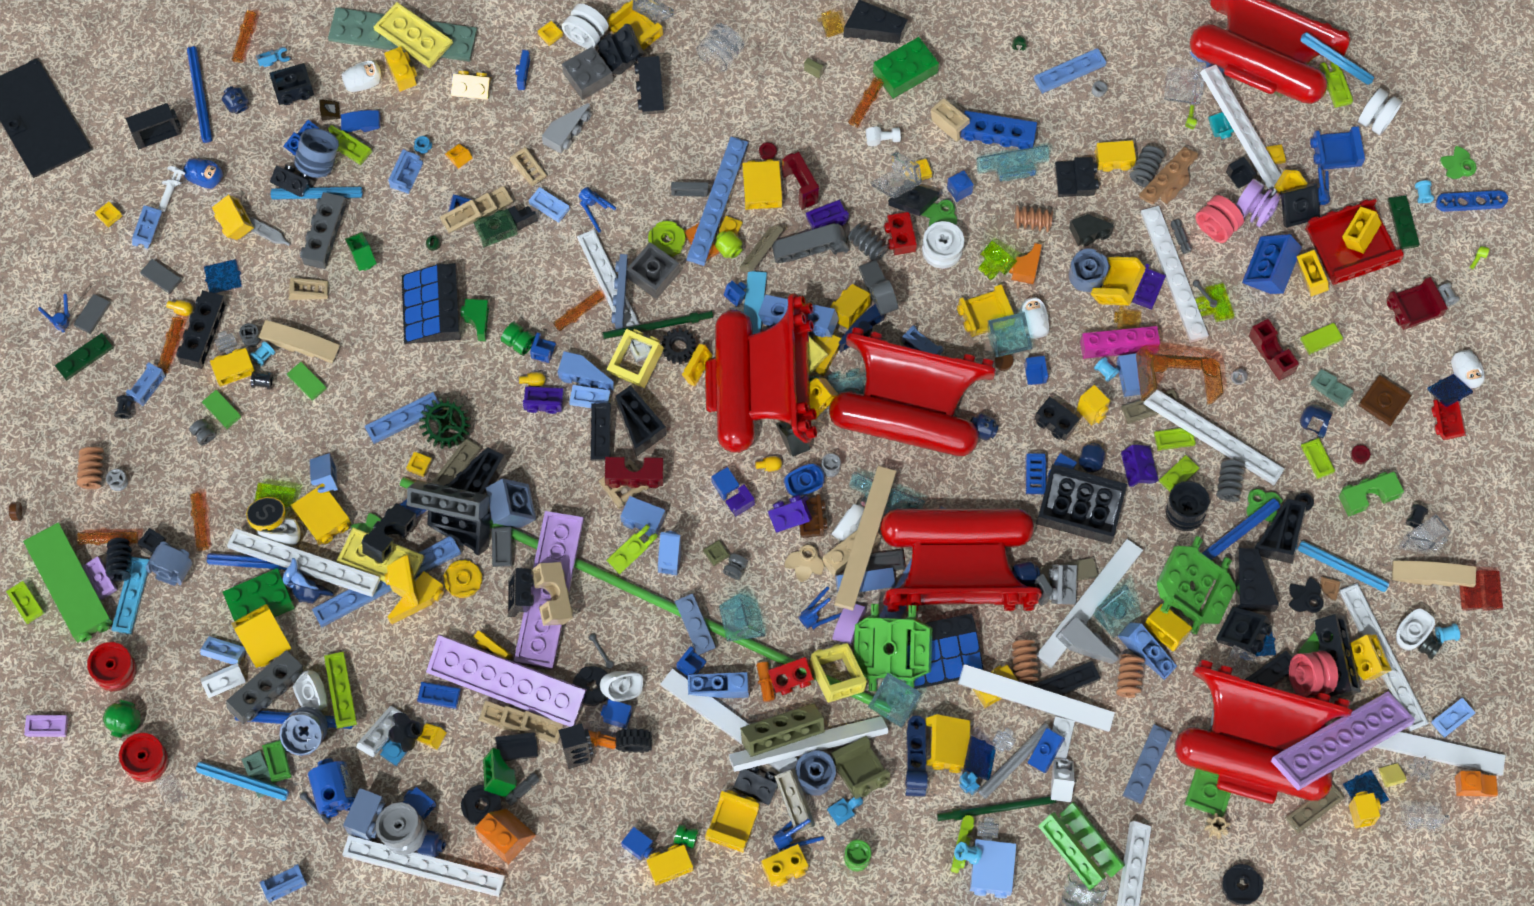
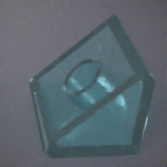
(1009, 334)
(1117, 611)
(741, 618)
(895, 700)

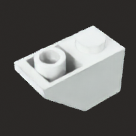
(1062, 780)

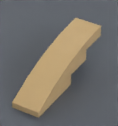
(475, 209)
(299, 341)
(1433, 573)
(520, 722)

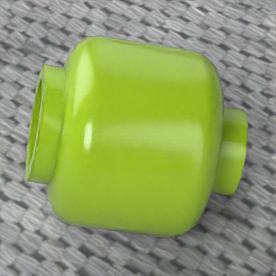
(728, 244)

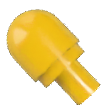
(180, 307)
(533, 379)
(770, 463)

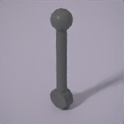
(1213, 303)
(609, 664)
(303, 796)

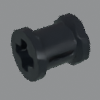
(261, 380)
(124, 401)
(1417, 515)

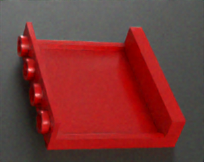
(1341, 261)

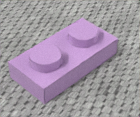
(96, 573)
(46, 726)

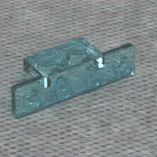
(1014, 163)
(845, 383)
(896, 500)

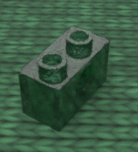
(491, 236)

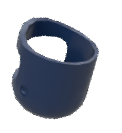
(1318, 412)

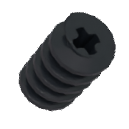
(118, 559)

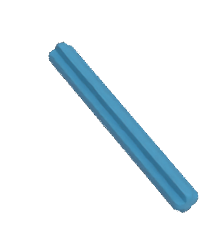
(1337, 58)
(316, 193)
(1343, 566)
(242, 781)

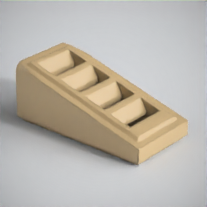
(519, 166)
(300, 295)

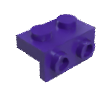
(827, 214)
(1148, 288)
(543, 399)
(1139, 465)
(790, 513)

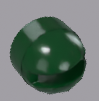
(1019, 40)
(437, 244)

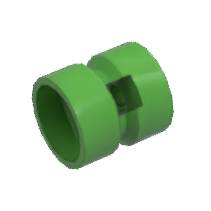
(857, 855)

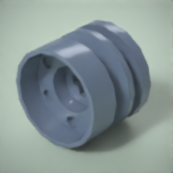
(316, 152)
(300, 741)

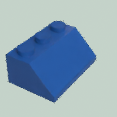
(1272, 263)

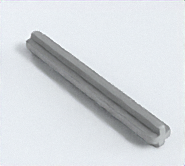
(1012, 763)

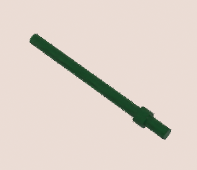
(693, 317)
(958, 814)

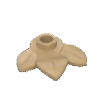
(805, 566)

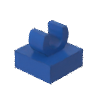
(735, 293)

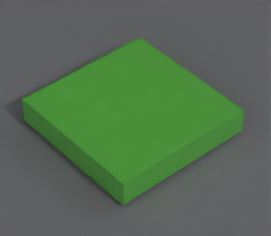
(1205, 795)

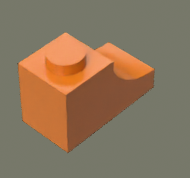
(1026, 266)
(1475, 784)

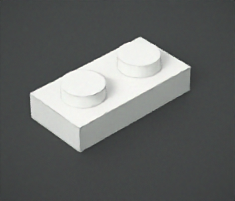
(223, 680)
(1064, 728)

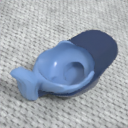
(302, 588)

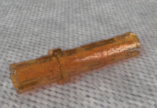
(246, 30)
(868, 97)
(573, 314)
(172, 337)
(198, 514)
(103, 537)

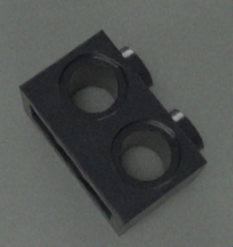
(1060, 416)

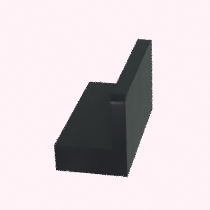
(517, 746)

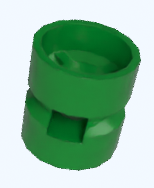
(516, 336)

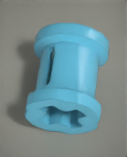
(1424, 191)
(262, 353)
(1106, 369)
(1447, 633)
(967, 853)

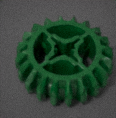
(436, 418)

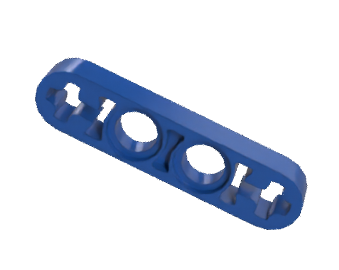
(1472, 204)

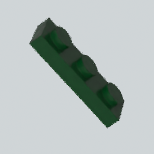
(1403, 222)
(84, 356)

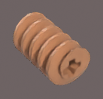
(1033, 218)
(88, 467)
(1023, 661)
(1129, 675)

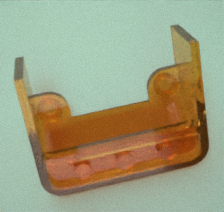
(1157, 360)

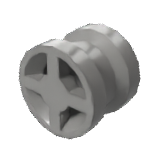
(114, 476)

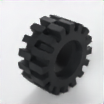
(678, 336)
(634, 740)

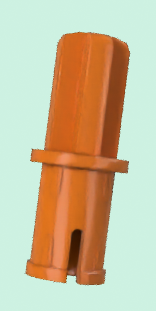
(765, 681)
(602, 740)

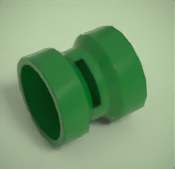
(686, 836)

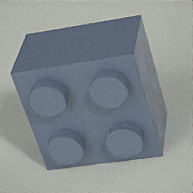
(511, 503)
(363, 815)

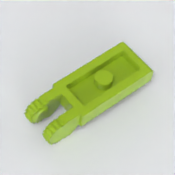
(1336, 85)
(350, 146)
(630, 550)
(965, 828)

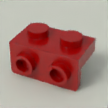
(1449, 420)

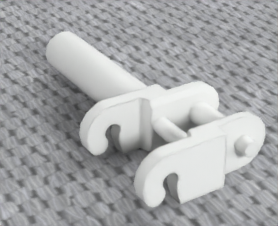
(170, 186)

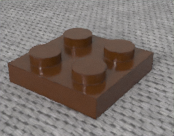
(1384, 400)

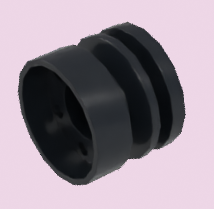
(1190, 496)

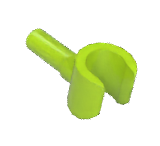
(1190, 120)
(1482, 252)

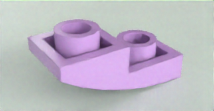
(845, 626)

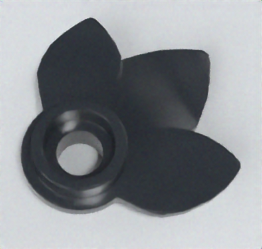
(1303, 595)
(403, 733)

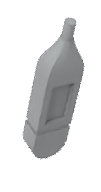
(267, 232)

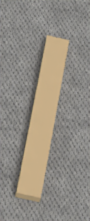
(865, 538)

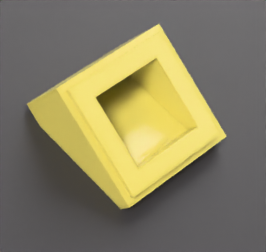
(1392, 775)

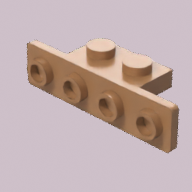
(1170, 178)

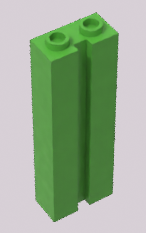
(68, 583)

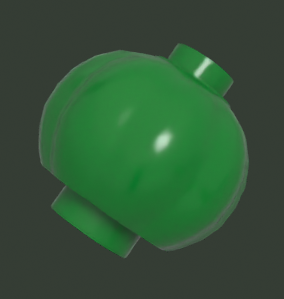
(122, 718)

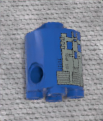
(331, 787)

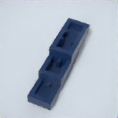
(864, 322)

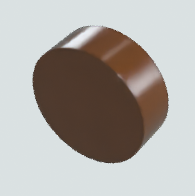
(1004, 362)
(15, 511)

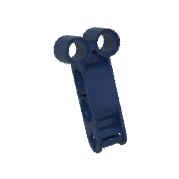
(916, 777)

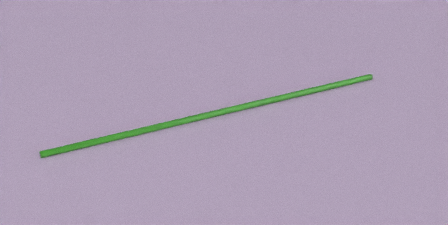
(663, 603)

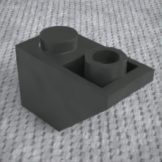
(1089, 228)
(792, 443)

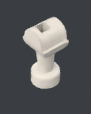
(875, 135)

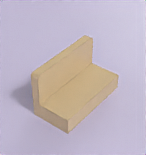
(949, 119)

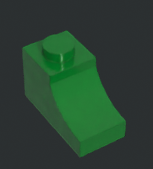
(361, 251)
(476, 313)
(497, 775)

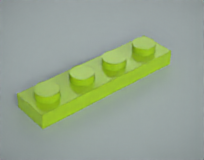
(340, 690)

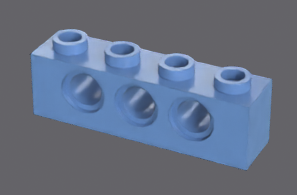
(773, 306)

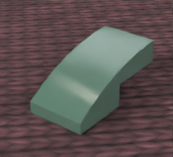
(1328, 386)
(257, 769)

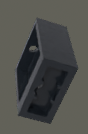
(153, 125)

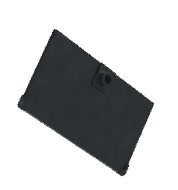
(38, 119)

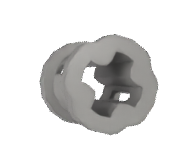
(1446, 288)

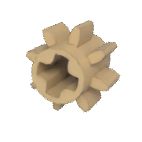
(1214, 830)

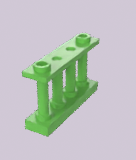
(1074, 853)

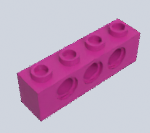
(1118, 342)

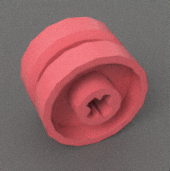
(1219, 218)
(1313, 673)

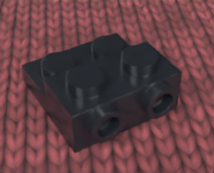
(620, 49)
(291, 84)
(1076, 177)
(519, 591)
(1245, 630)

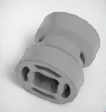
(833, 462)

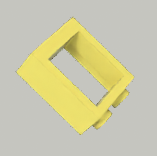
(649, 364)
(842, 689)

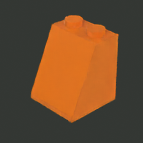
(504, 834)

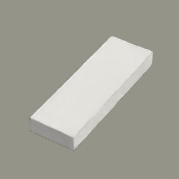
(378, 733)

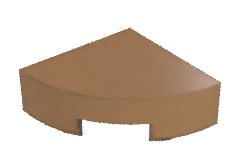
(1330, 587)

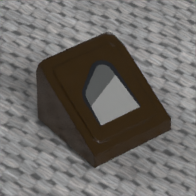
(329, 109)

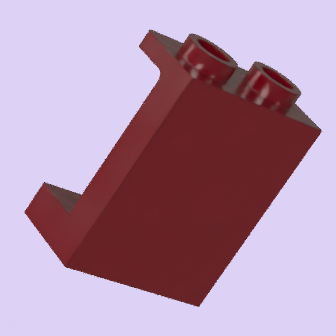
(809, 188)
(1417, 304)

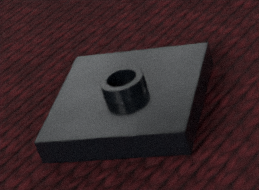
(915, 200)
(1300, 204)

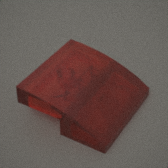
(1485, 594)

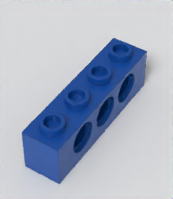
(1006, 125)

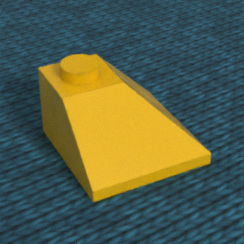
(402, 580)

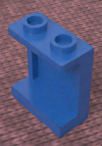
(1338, 149)

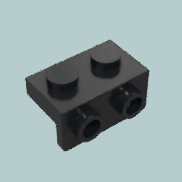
(291, 180)
(757, 784)

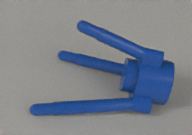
(1323, 193)
(590, 198)
(59, 320)
(808, 616)
(783, 838)

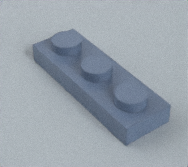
(695, 624)

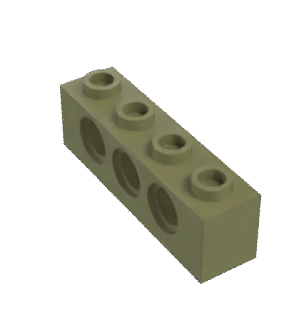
(782, 730)

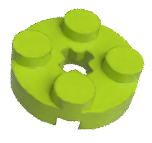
(670, 229)

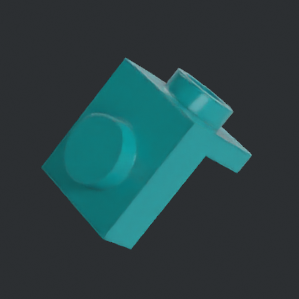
(1220, 125)

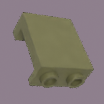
(860, 768)

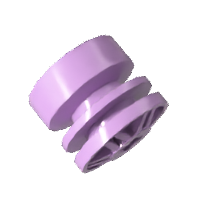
(1257, 203)

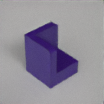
(741, 502)

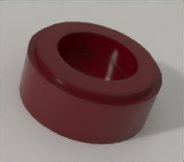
(767, 151)
(1360, 454)

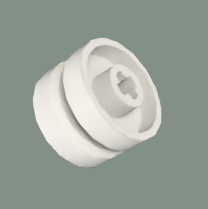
(585, 26)
(1378, 110)
(942, 244)

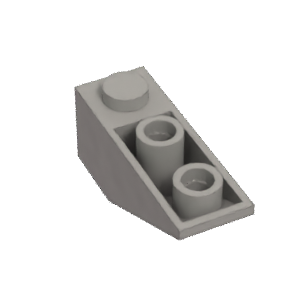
(561, 131)
(1082, 641)

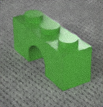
(1385, 486)

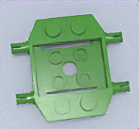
(1189, 565)
(871, 641)

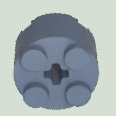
(1088, 270)
(169, 564)
(810, 763)

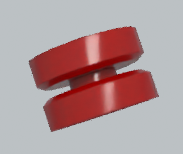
(122, 670)
(140, 768)

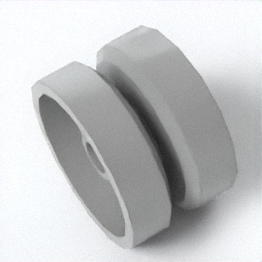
(401, 828)

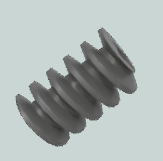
(1146, 165)
(867, 242)
(1230, 479)

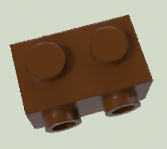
(817, 525)

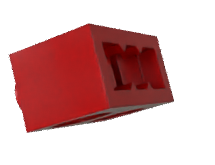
(903, 233)
(790, 670)

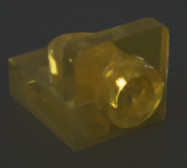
(831, 23)
(1127, 319)

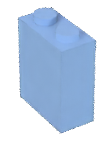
(994, 870)

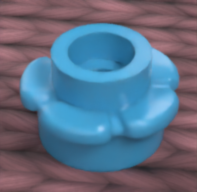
(422, 140)

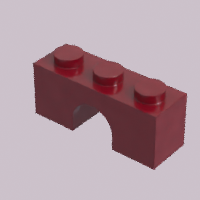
(1265, 340)
(618, 475)

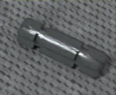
(1181, 236)
(522, 789)

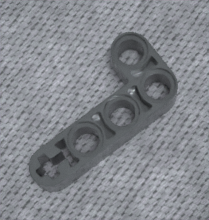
(811, 242)
(878, 287)

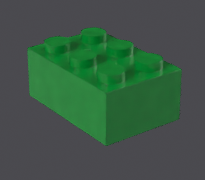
(906, 67)
(256, 593)

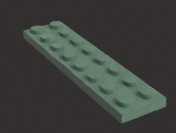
(358, 29)

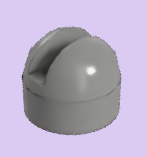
(1099, 88)
(1236, 373)

